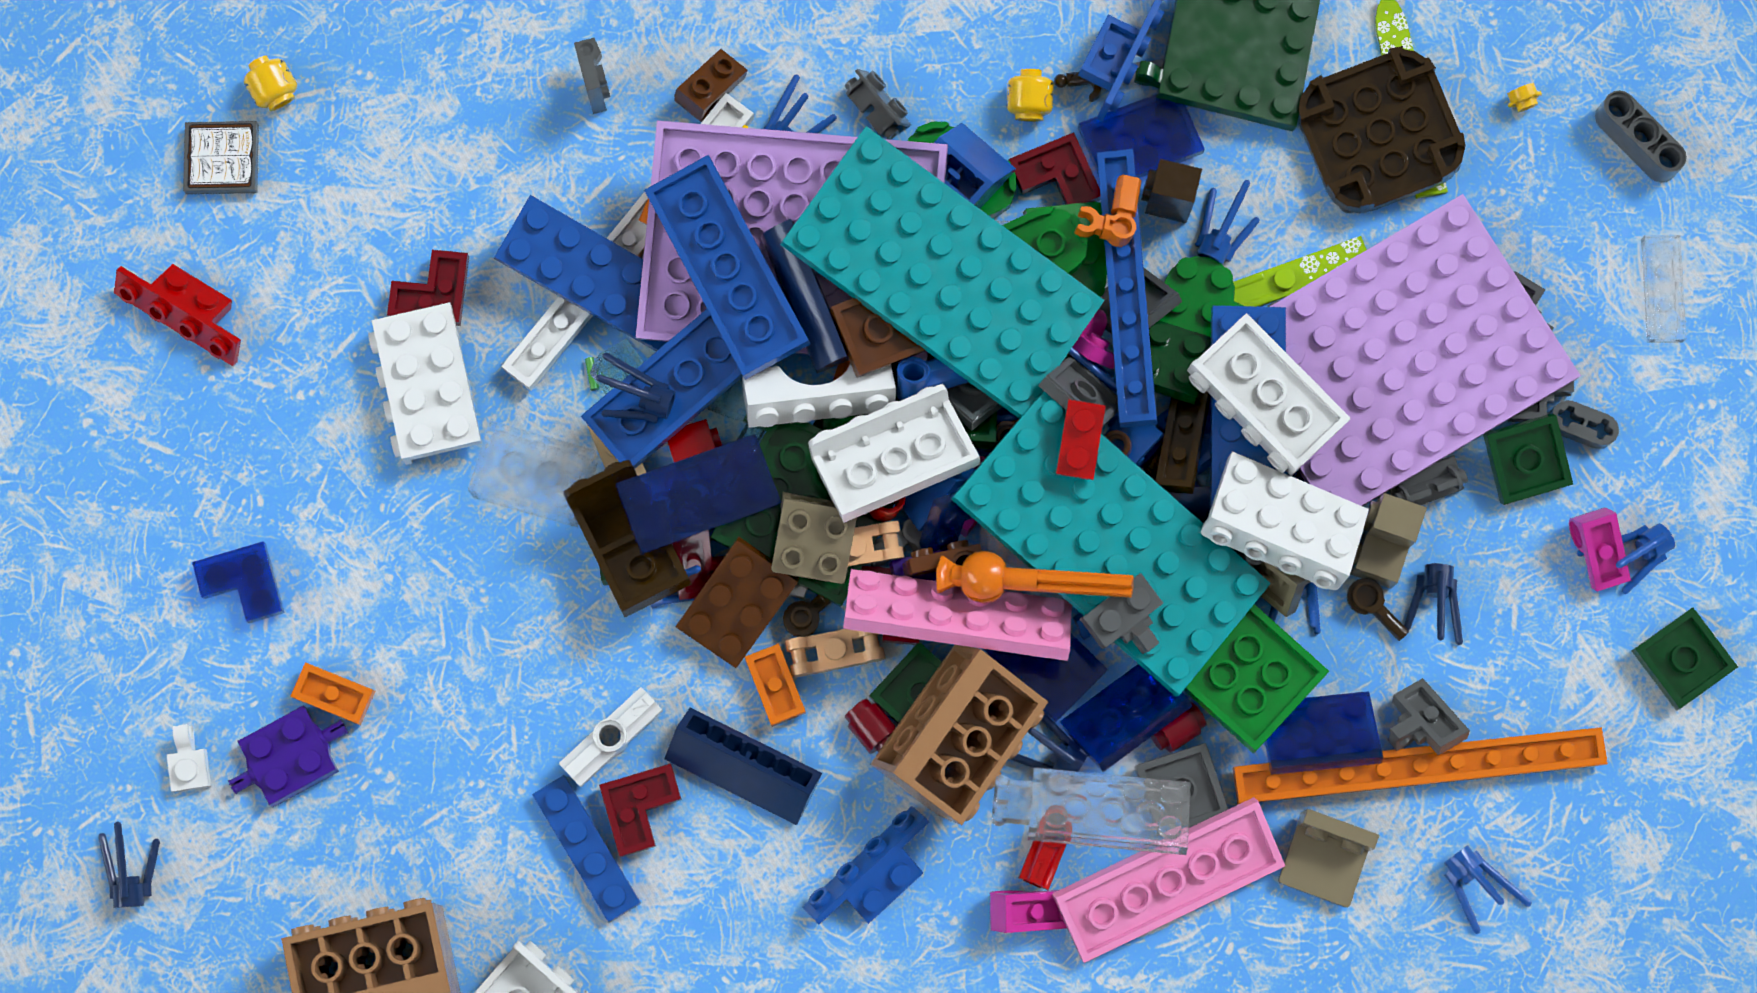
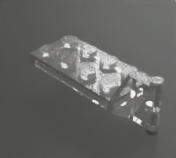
(1097, 810)

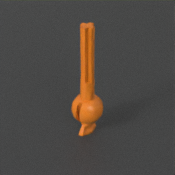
(987, 577)

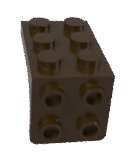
(632, 577)

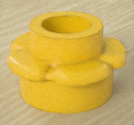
(1524, 97)

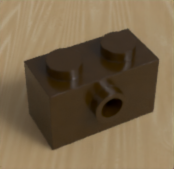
(1171, 190)

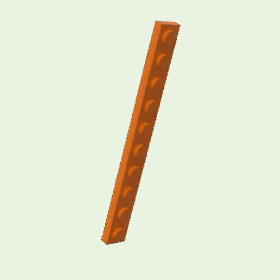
(1424, 766)

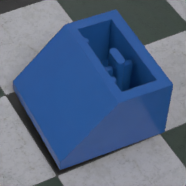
(973, 166)

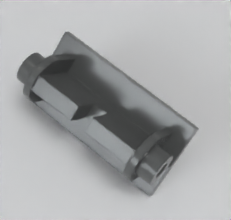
(887, 112)
(1432, 483)

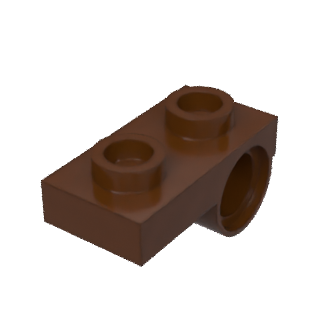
(709, 84)
(926, 562)

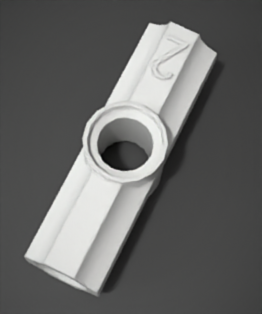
(592, 755)

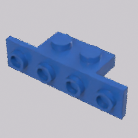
(1113, 53)
(875, 874)

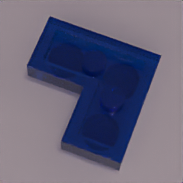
(943, 523)
(242, 570)

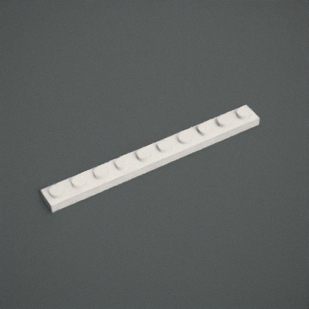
(565, 320)

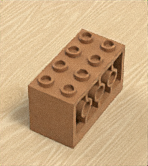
(960, 733)
(385, 934)

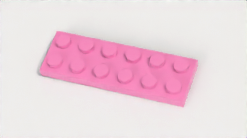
(916, 611)
(1161, 887)

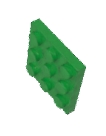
(1255, 679)

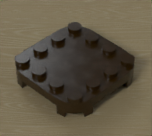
(1380, 131)

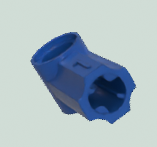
(917, 374)

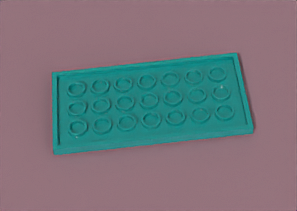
(942, 272)
(1112, 527)

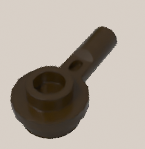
(1367, 597)
(802, 617)

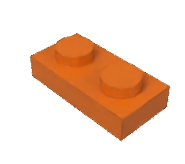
(775, 685)
(332, 693)

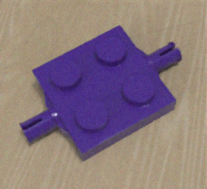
(288, 756)

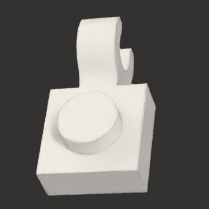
(189, 766)

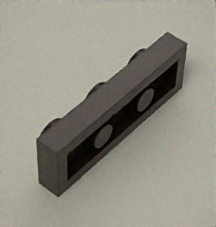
(1182, 444)

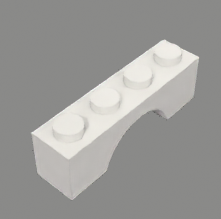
(777, 399)

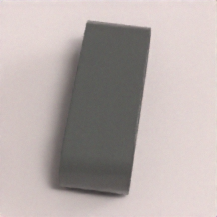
(1642, 153)

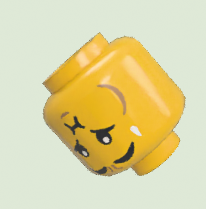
(270, 83)
(1030, 95)

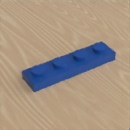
(586, 848)

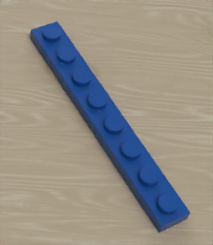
(1127, 305)

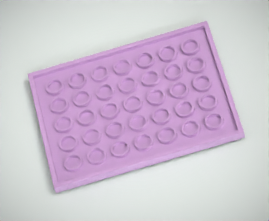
(770, 180)
(1421, 351)

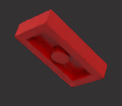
(1080, 439)

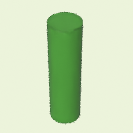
(589, 363)

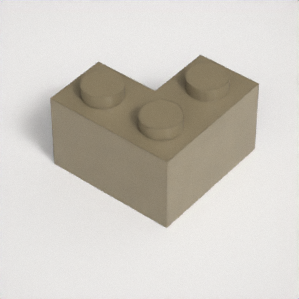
(1386, 538)

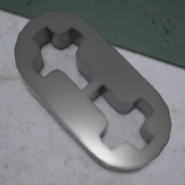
(1589, 417)

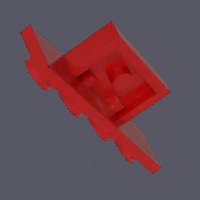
(184, 306)

